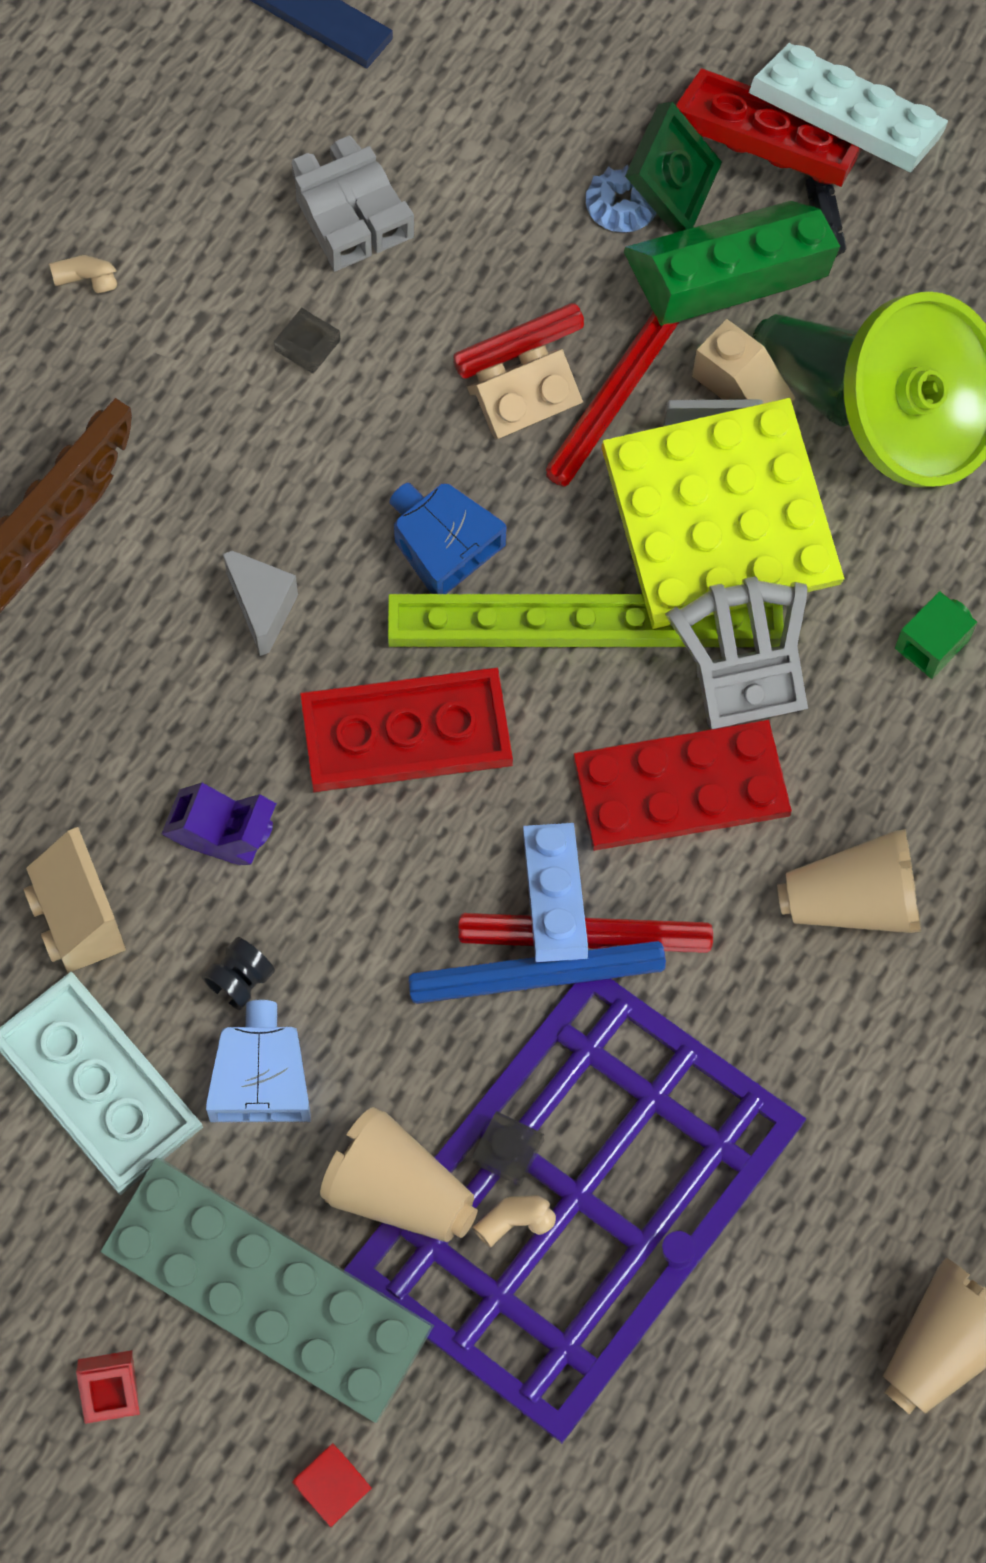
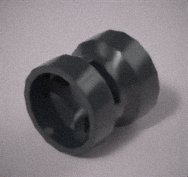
(239, 972)

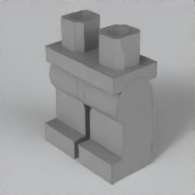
(350, 203)

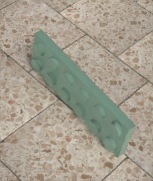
(267, 1289)

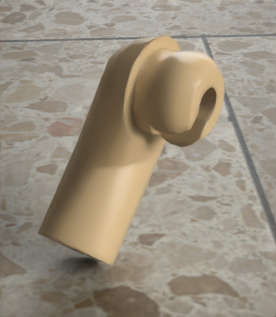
(82, 268)
(515, 1211)

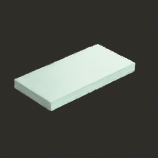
(96, 1082)

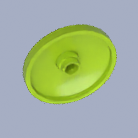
(919, 389)

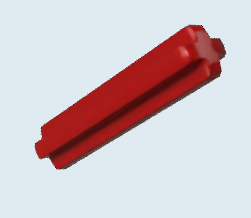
(518, 340)

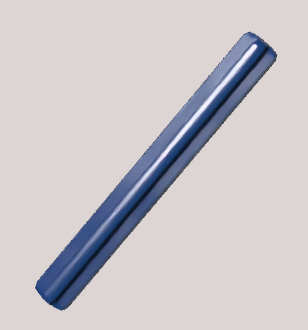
(529, 974)

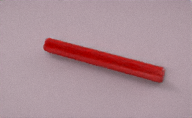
(608, 401)
(601, 932)

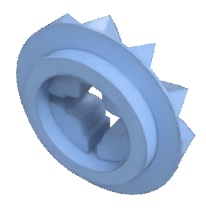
(622, 216)

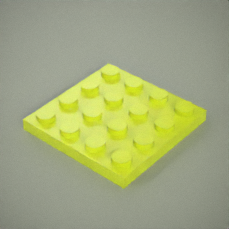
(720, 506)

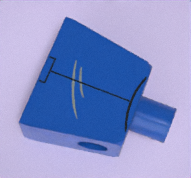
(444, 534)

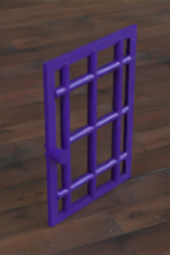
(678, 1248)

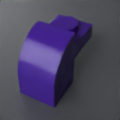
(219, 825)

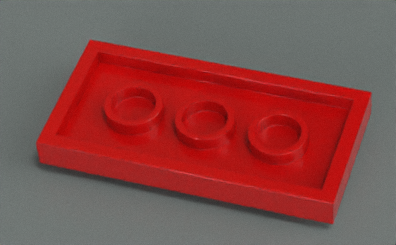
(744, 123)
(406, 729)
(681, 785)

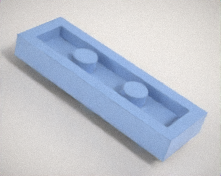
(555, 892)

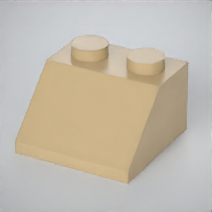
(73, 904)

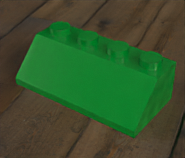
(733, 260)

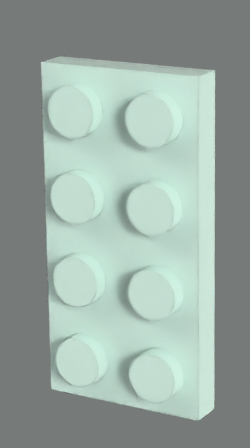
(849, 106)

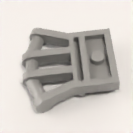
(754, 682)

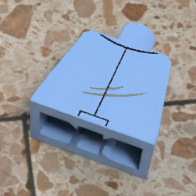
(258, 1071)

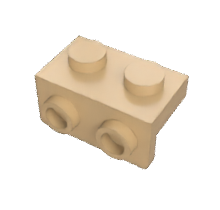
(526, 391)

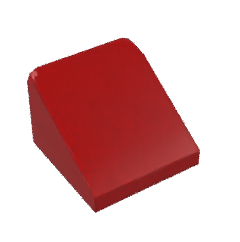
(108, 1386)
(331, 1485)

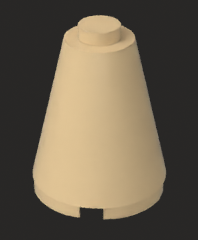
(856, 888)
(396, 1181)
(942, 1342)

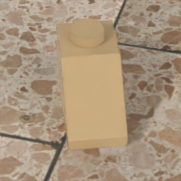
(738, 367)

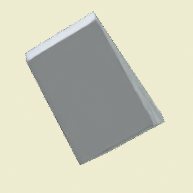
(263, 596)

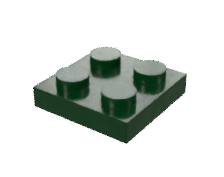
(673, 168)

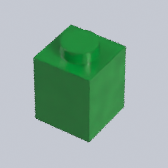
(936, 634)

